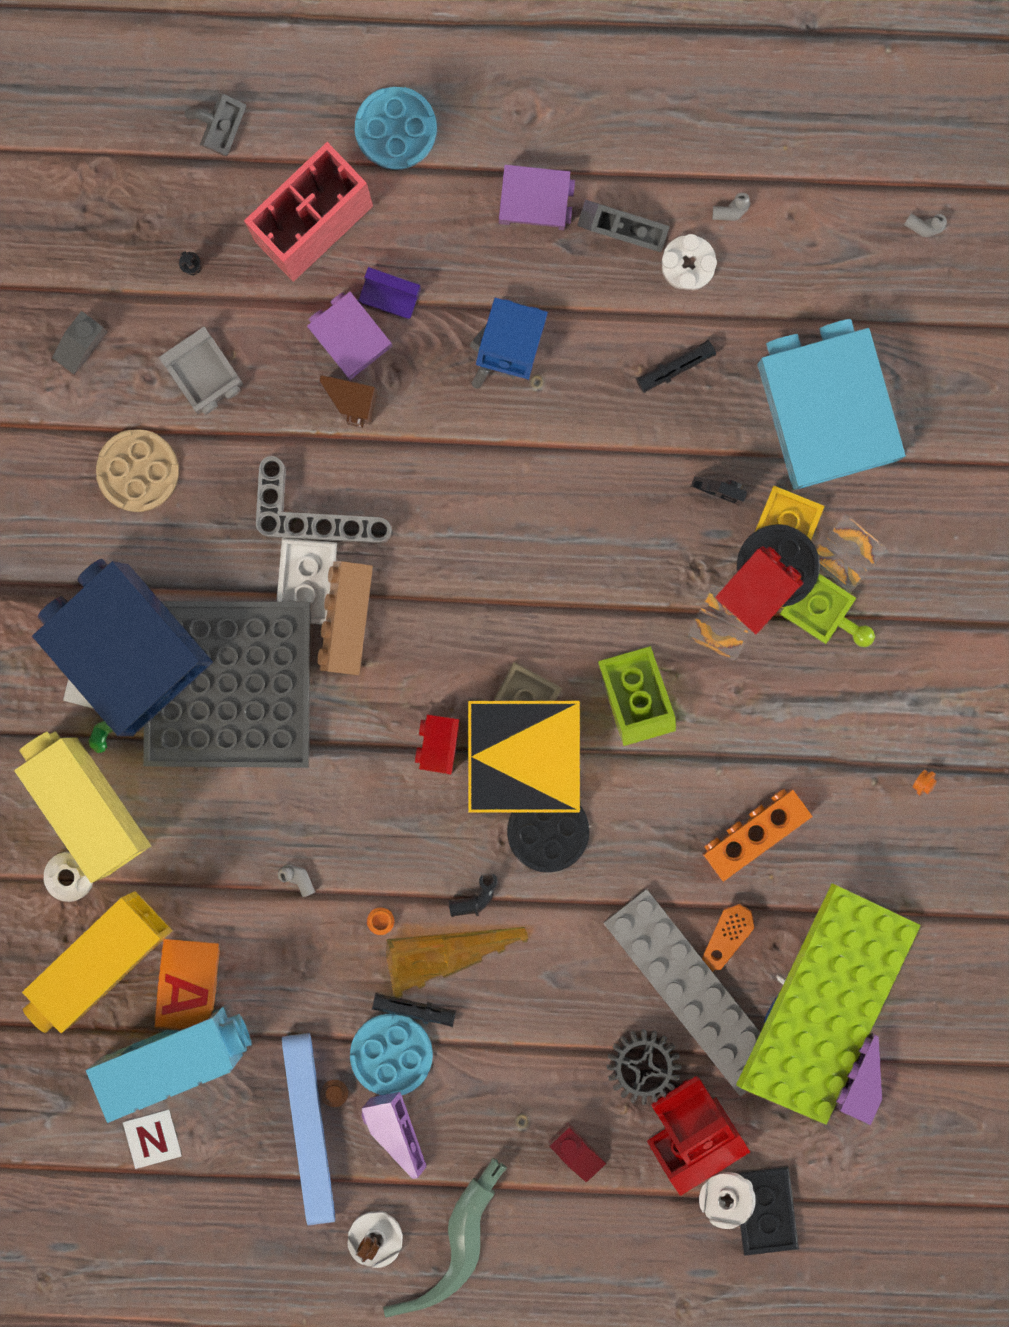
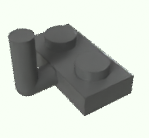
(221, 123)

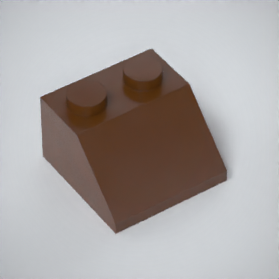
(351, 399)

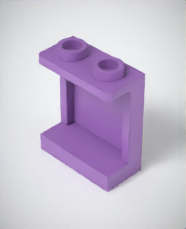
(536, 196)
(349, 334)

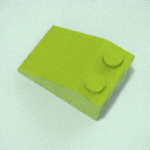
(637, 696)

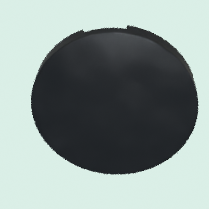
(794, 549)
(548, 838)

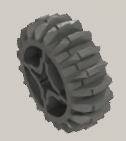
(636, 1089)

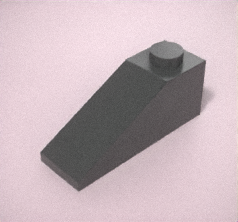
(623, 226)

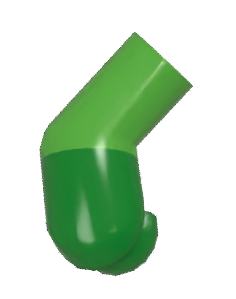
(98, 737)

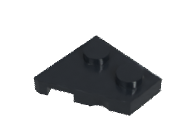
(729, 491)

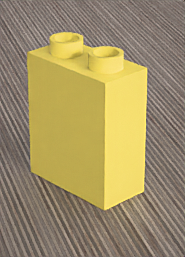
(80, 805)

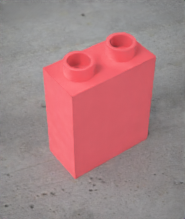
(310, 211)

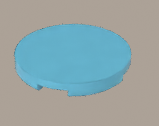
(395, 128)
(391, 1054)

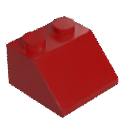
(438, 744)

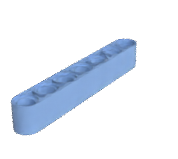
(308, 1129)

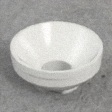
(70, 893)

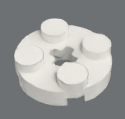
(691, 247)
(715, 1209)
(379, 1223)

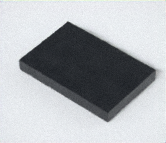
(773, 1219)

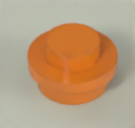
(925, 782)
(380, 921)

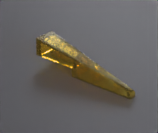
(422, 958)

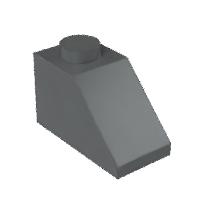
(78, 342)

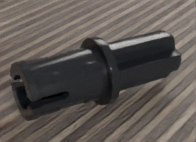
(190, 263)

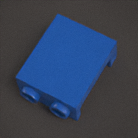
(511, 338)

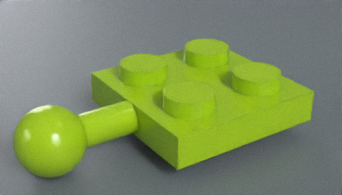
(825, 611)

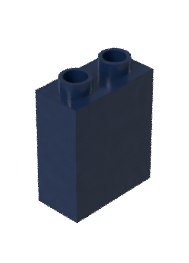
(120, 646)

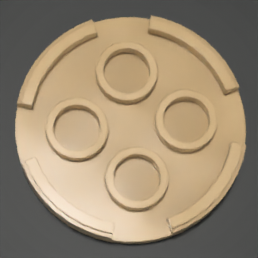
(137, 470)

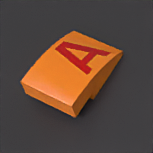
(186, 983)

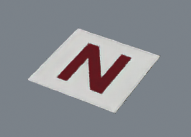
(152, 1139)

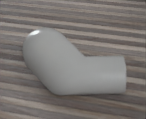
(734, 211)
(927, 227)
(297, 876)

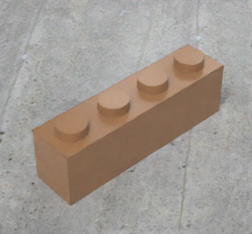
(345, 617)

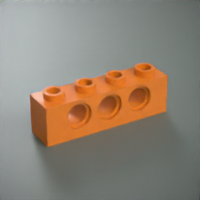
(795, 816)

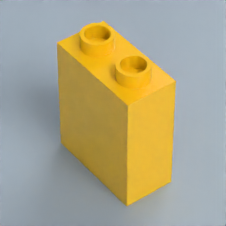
(94, 964)

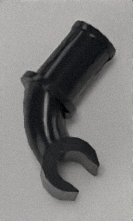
(476, 903)

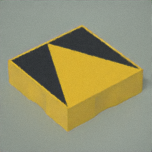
(523, 756)

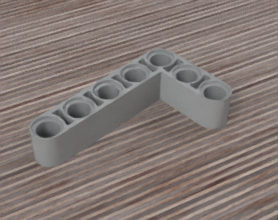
(310, 520)

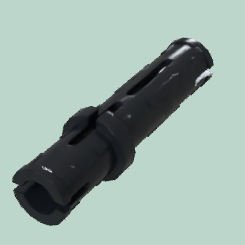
(676, 366)
(415, 1010)

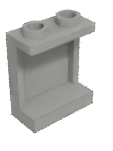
(201, 371)

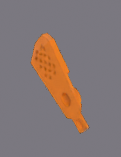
(724, 942)

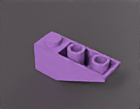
(864, 1090)

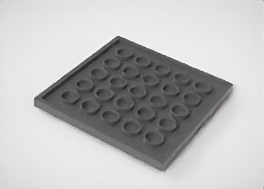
(250, 700)

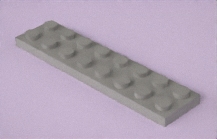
(685, 984)

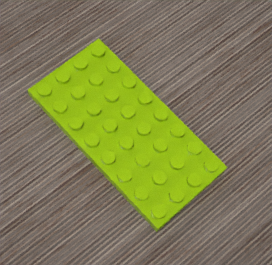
(828, 1004)

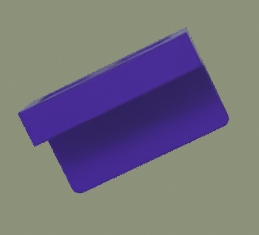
(389, 293)

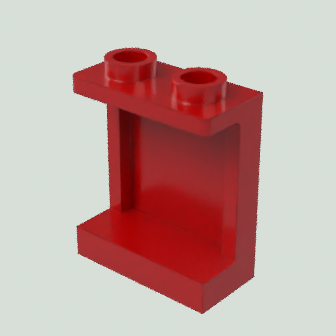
(760, 589)
(692, 1120)

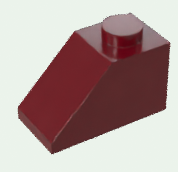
(576, 1153)

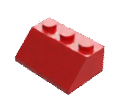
(687, 1177)

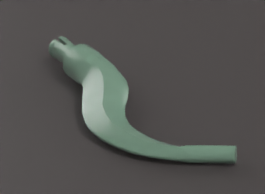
(463, 1239)

